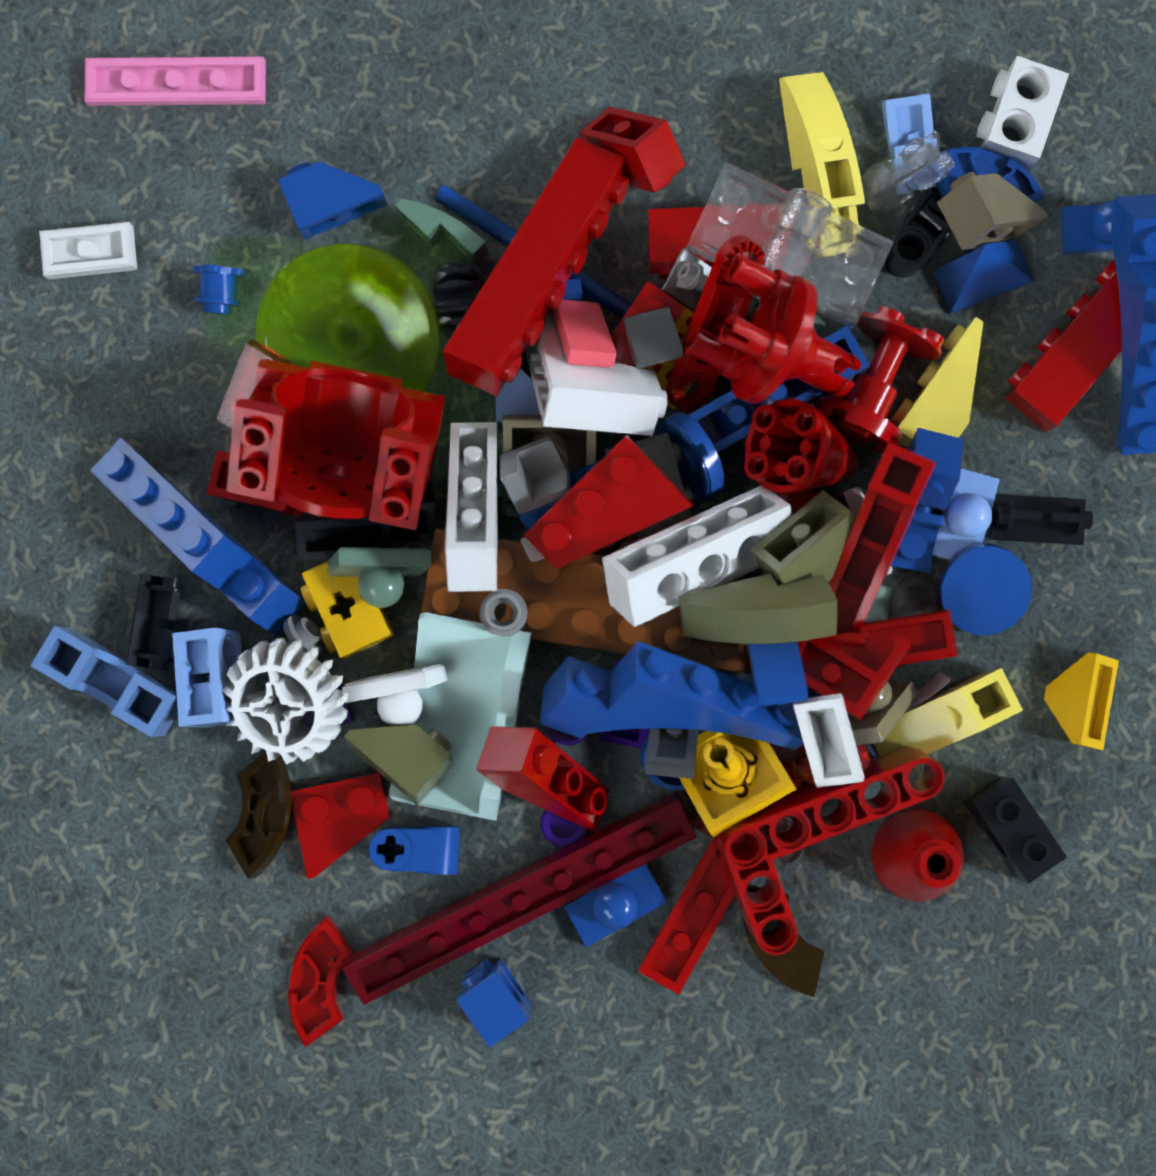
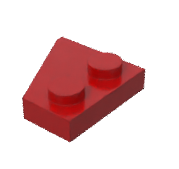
(337, 817)

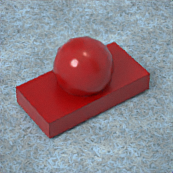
(928, 633)

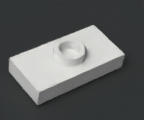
(88, 250)

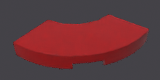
(312, 982)

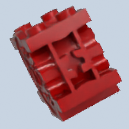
(341, 425)

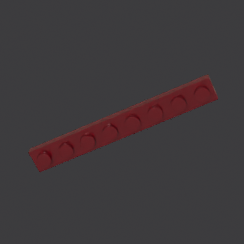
(518, 899)

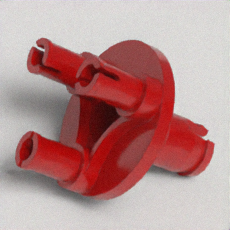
(776, 341)

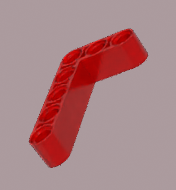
(810, 828)

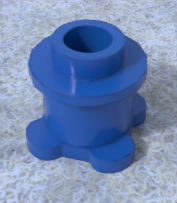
(218, 288)

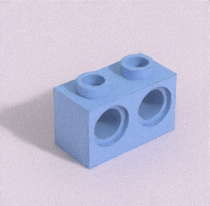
(200, 675)

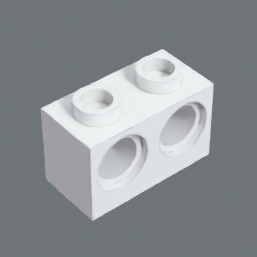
(1027, 116)

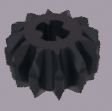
(454, 292)

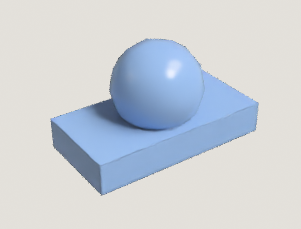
(966, 514)

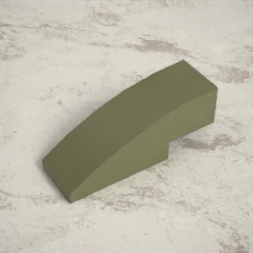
(760, 611)

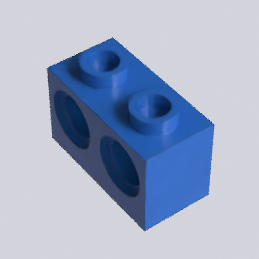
(493, 1000)

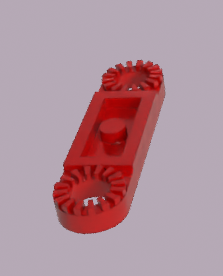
(714, 307)

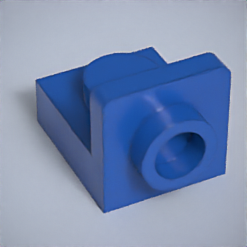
(919, 541)

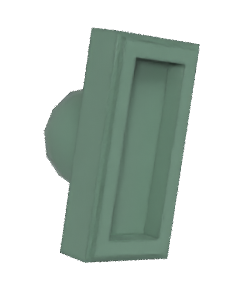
(380, 570)

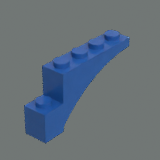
(1135, 259)
(197, 538)
(661, 692)

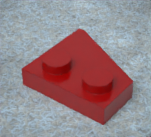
(851, 666)

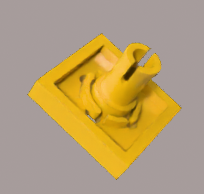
(724, 759)

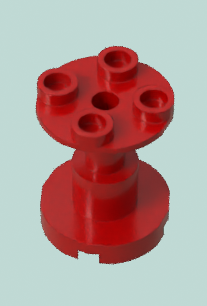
(865, 408)

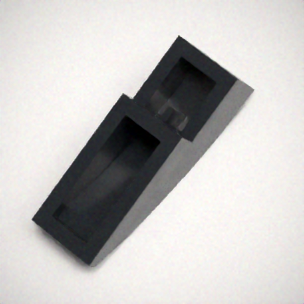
(322, 536)

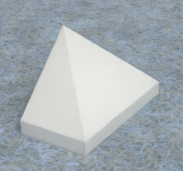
(829, 740)

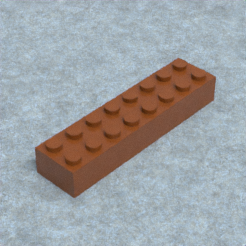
(572, 608)

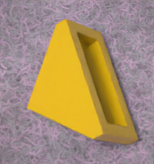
(1083, 699)

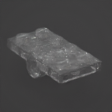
(797, 237)

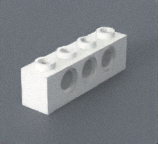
(472, 507)
(691, 555)

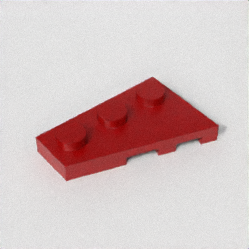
(607, 505)

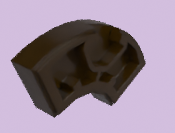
(263, 814)
(797, 967)

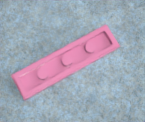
(175, 81)

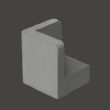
(534, 475)

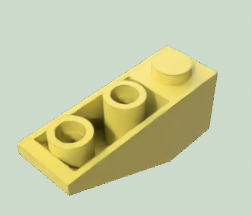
(947, 388)
(954, 714)

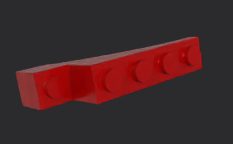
(878, 533)

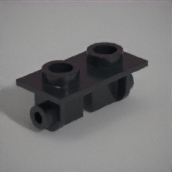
(1040, 519)
(153, 622)

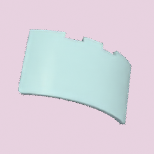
(480, 693)

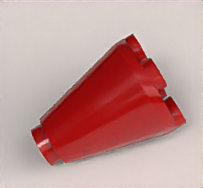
(796, 448)
(902, 854)

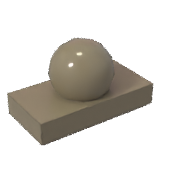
(883, 713)

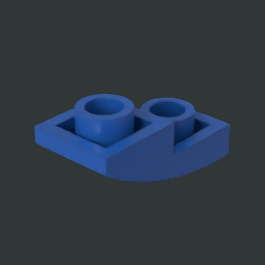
(777, 673)

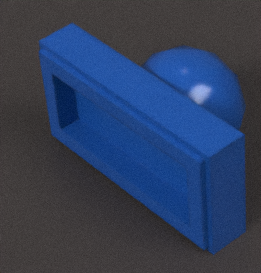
(1086, 228)
(615, 904)

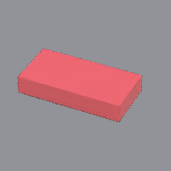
(584, 334)

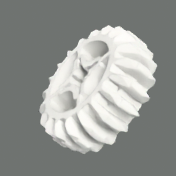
(294, 687)

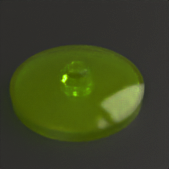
(354, 312)

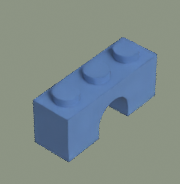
(97, 671)

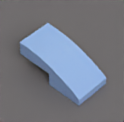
(907, 120)

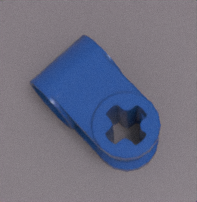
(425, 849)

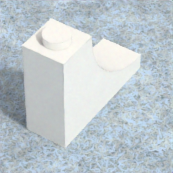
(591, 396)

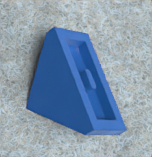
(982, 274)

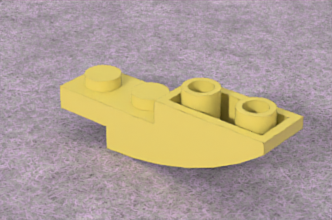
(821, 142)

